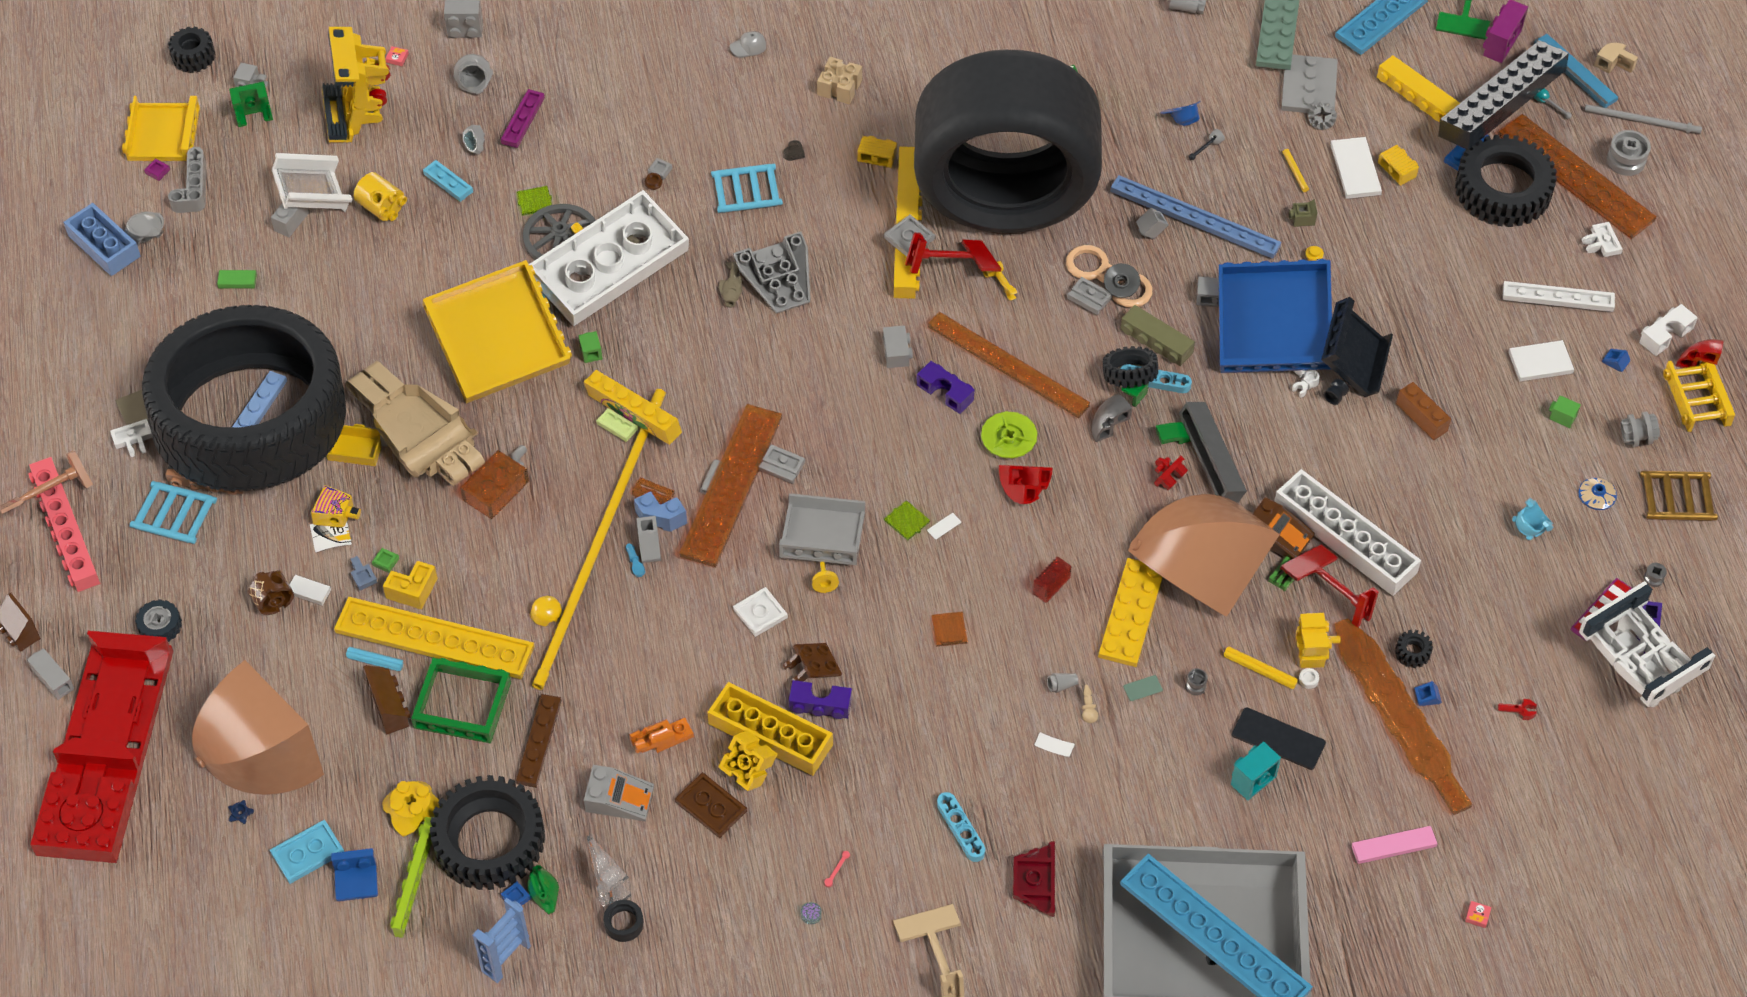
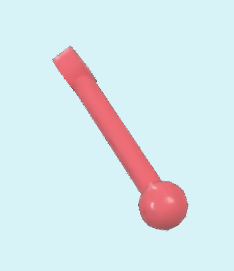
(828, 882)

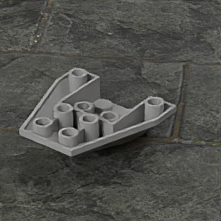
(778, 272)

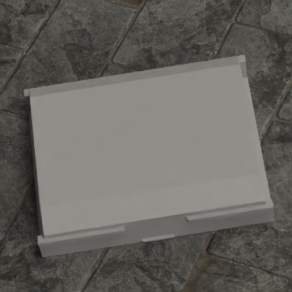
(1253, 888)

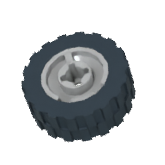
(161, 610)

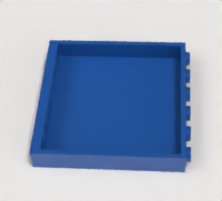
(1274, 315)

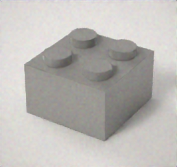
(463, 18)

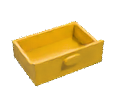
(357, 446)

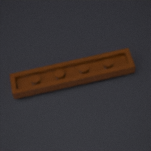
(538, 740)

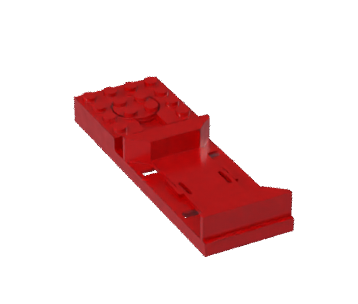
(97, 774)

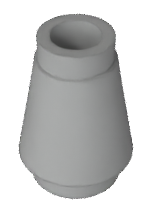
(1061, 681)

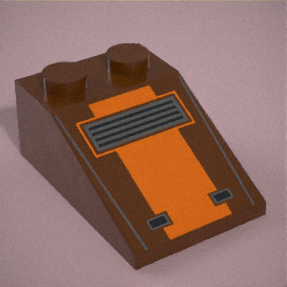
(1293, 533)

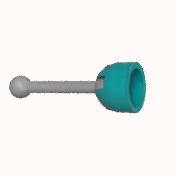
(1543, 96)

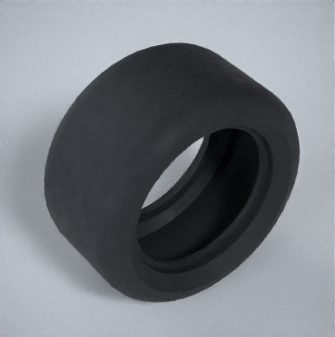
(1008, 94)

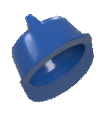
(1184, 115)

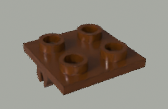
(816, 659)

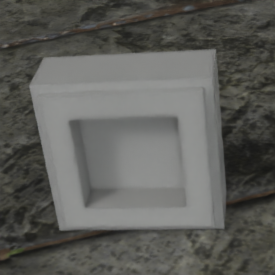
(660, 167)

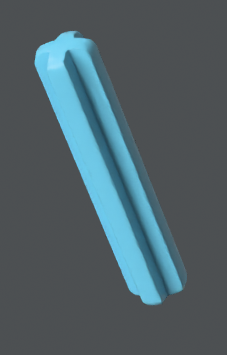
(374, 658)

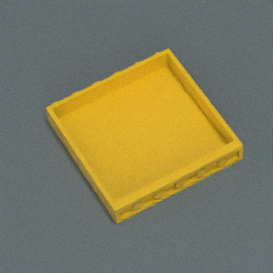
(497, 331)

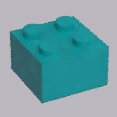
(1255, 770)

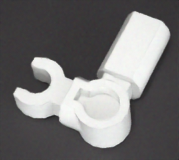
(1309, 380)

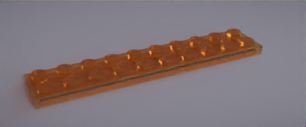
(1584, 180)
(730, 486)

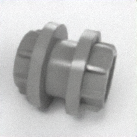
(1640, 429)

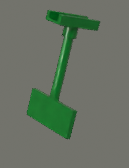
(1463, 24)

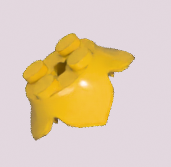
(408, 817)

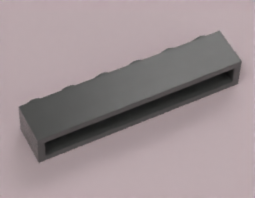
(1212, 451)

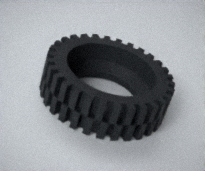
(1500, 205)
(480, 798)

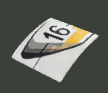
(328, 537)

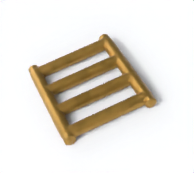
(1672, 514)

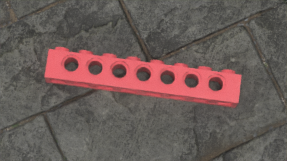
(68, 534)

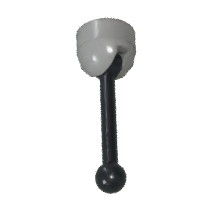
(1215, 137)

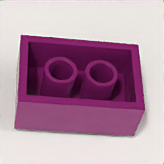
(1505, 30)

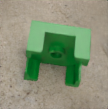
(250, 100)

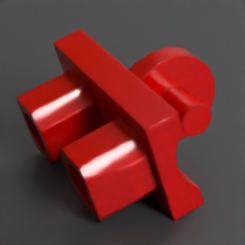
(1176, 467)

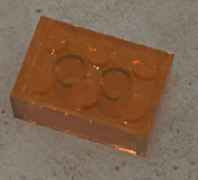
(494, 484)

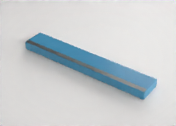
(1584, 77)

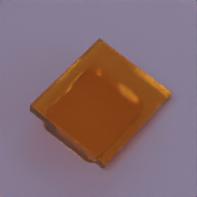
(949, 629)

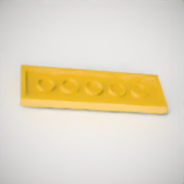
(1131, 614)

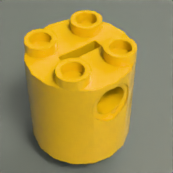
(379, 196)

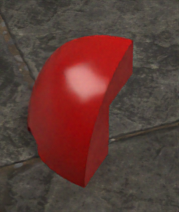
(1705, 351)
(1024, 482)

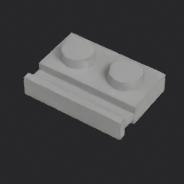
(1089, 295)
(782, 464)

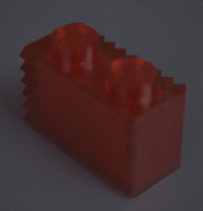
(1051, 579)

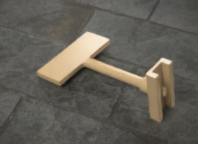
(928, 924)

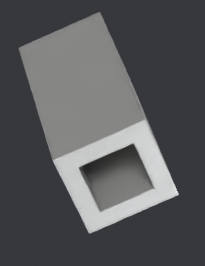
(50, 674)

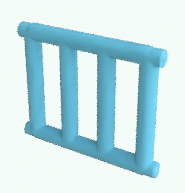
(752, 170)
(173, 532)

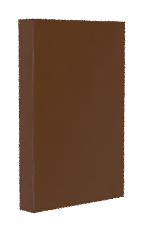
(711, 805)

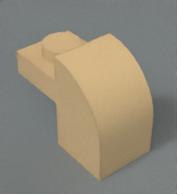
(1615, 55)

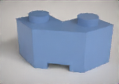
(668, 515)

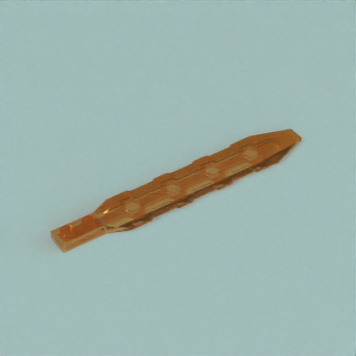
(1400, 713)

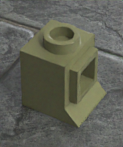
(1303, 214)

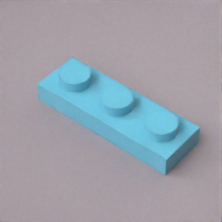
(448, 180)

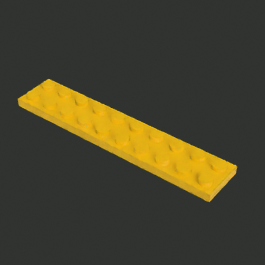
(433, 637)

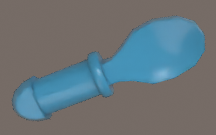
(637, 567)

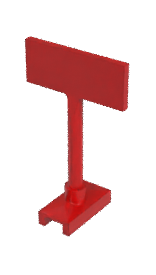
(975, 250)
(1313, 562)

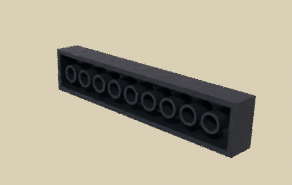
(1503, 95)

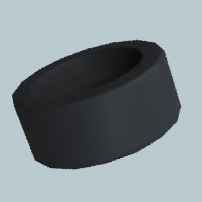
(623, 935)

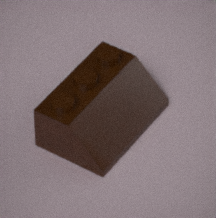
(387, 698)

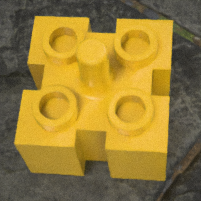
(1313, 640)
(748, 760)

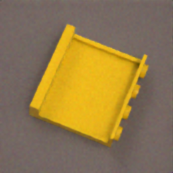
(161, 130)

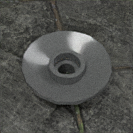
(1123, 273)

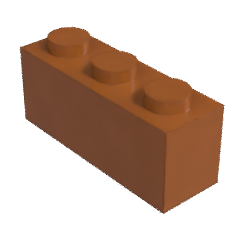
(1423, 411)

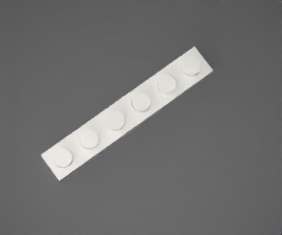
(1558, 296)

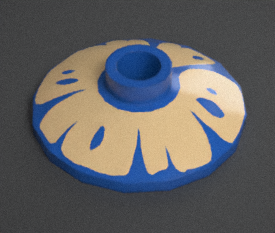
(1597, 499)

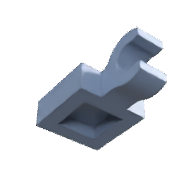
(362, 574)

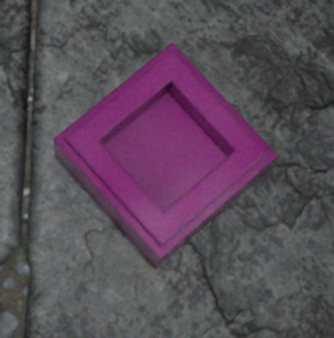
(157, 169)

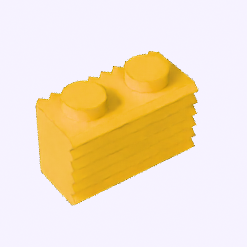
(877, 151)
(1398, 164)

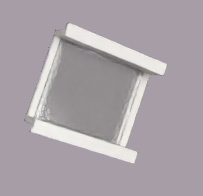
(309, 181)

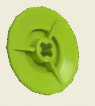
(1019, 431)

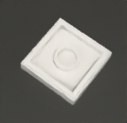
(760, 611)

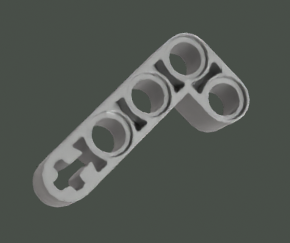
(194, 195)

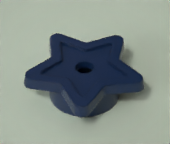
(236, 808)

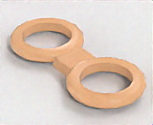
(1100, 272)

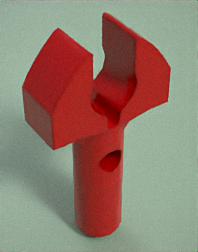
(1521, 709)

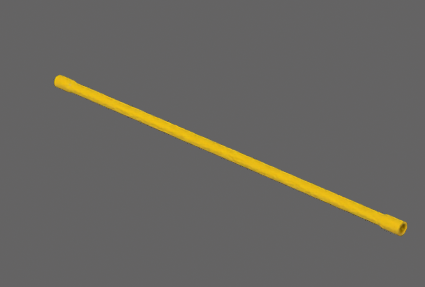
(543, 673)

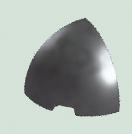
(1110, 413)

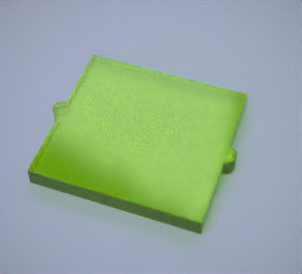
(533, 199)
(907, 520)

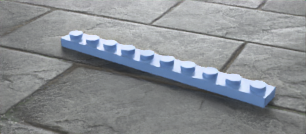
(1196, 216)

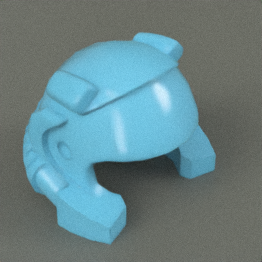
(1532, 520)

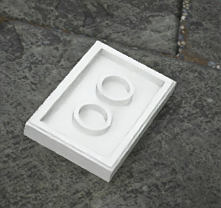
(1541, 360)

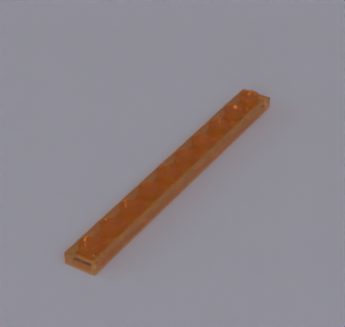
(1009, 365)

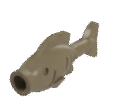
(732, 287)

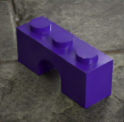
(935, 377)
(835, 704)

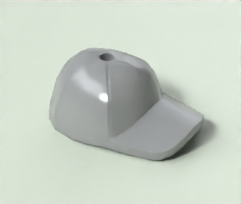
(750, 44)

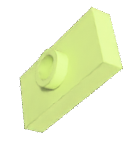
(617, 425)

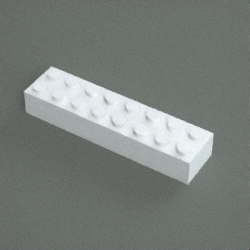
(1348, 532)

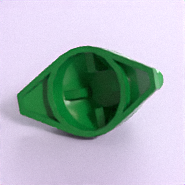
(543, 889)

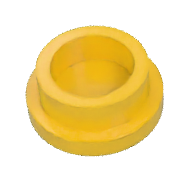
(1314, 253)

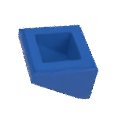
(1617, 359)
(1428, 694)

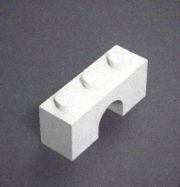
(1677, 320)

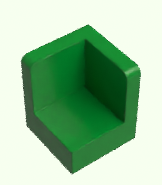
(1137, 393)

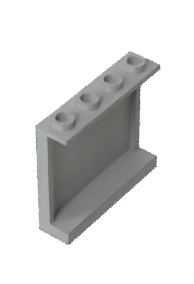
(822, 529)

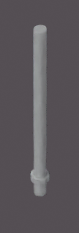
(1645, 119)

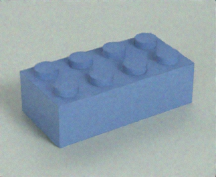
(102, 239)

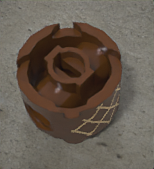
(270, 592)

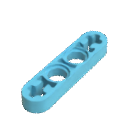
(1177, 387)
(963, 825)

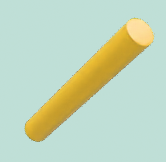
(1303, 185)

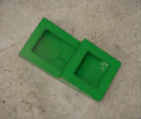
(1172, 432)

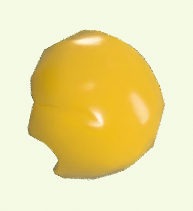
(545, 610)

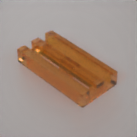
(638, 490)

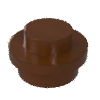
(653, 181)

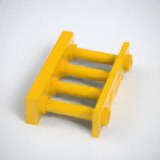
(1712, 383)

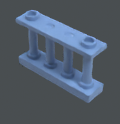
(502, 940)

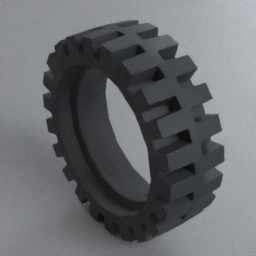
(1134, 376)

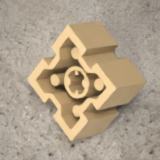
(839, 80)

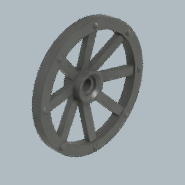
(559, 231)

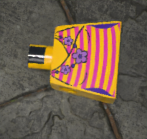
(334, 508)

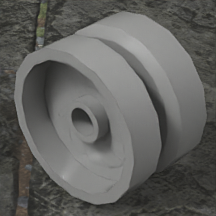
(1628, 152)

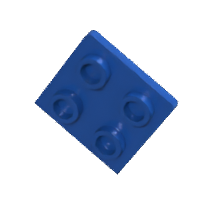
(355, 874)

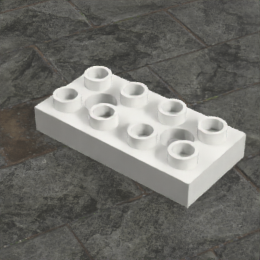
(609, 257)

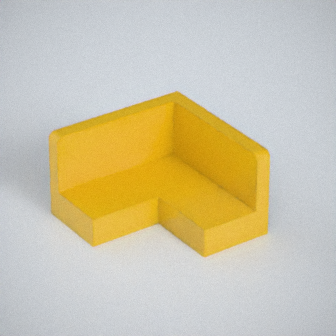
(411, 589)

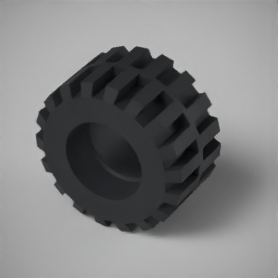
(191, 49)

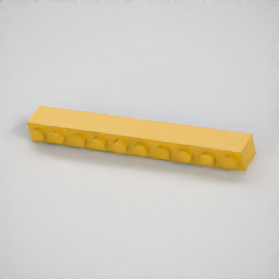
(907, 204)

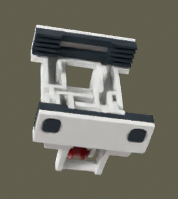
(1623, 649)

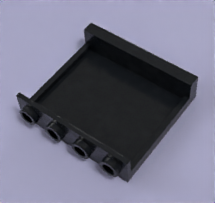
(1356, 349)

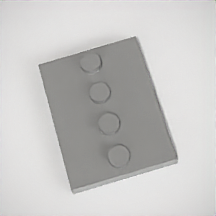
(1309, 83)

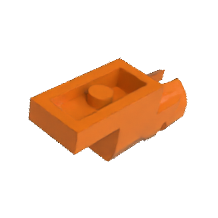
(661, 735)

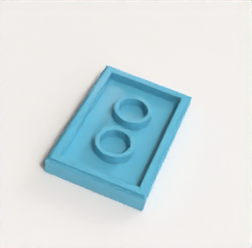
(306, 851)

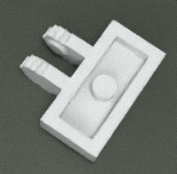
(1605, 240)
(132, 434)

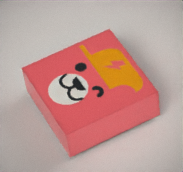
(396, 56)
(1478, 914)

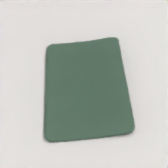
(1143, 688)

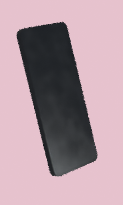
(1283, 738)

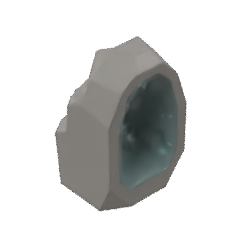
(474, 139)

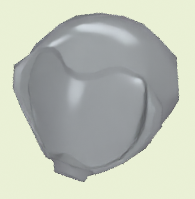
(472, 73)
(144, 226)

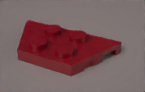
(1036, 879)

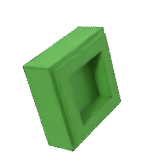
(385, 560)

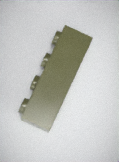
(1157, 335)

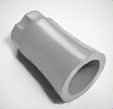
(1188, 5)

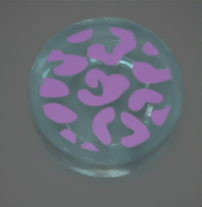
(811, 913)

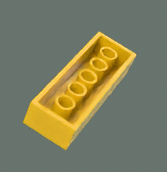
(787, 734)

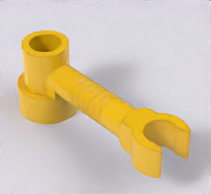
(1009, 289)

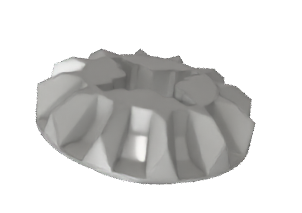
(1316, 121)

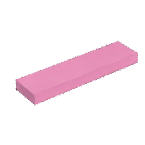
(1394, 844)

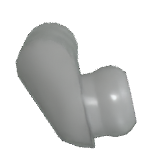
(518, 453)

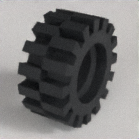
(1415, 639)

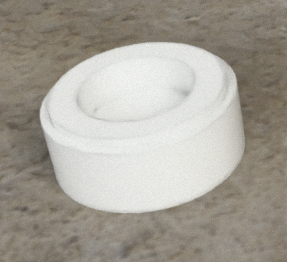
(1308, 678)

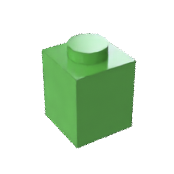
(590, 347)
(1564, 411)

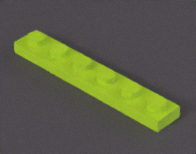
(411, 884)

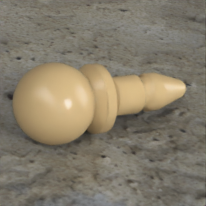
(1089, 714)

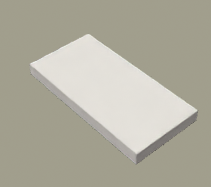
(1356, 167)

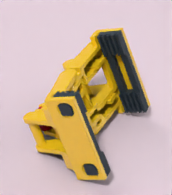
(349, 105)

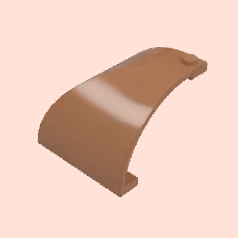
(1205, 547)
(254, 737)

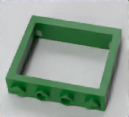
(455, 727)

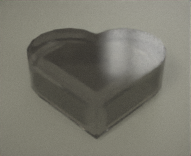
(794, 151)

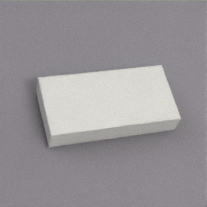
(309, 590)

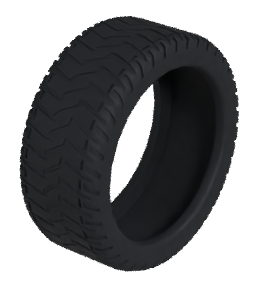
(251, 454)

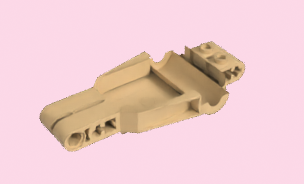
(417, 425)

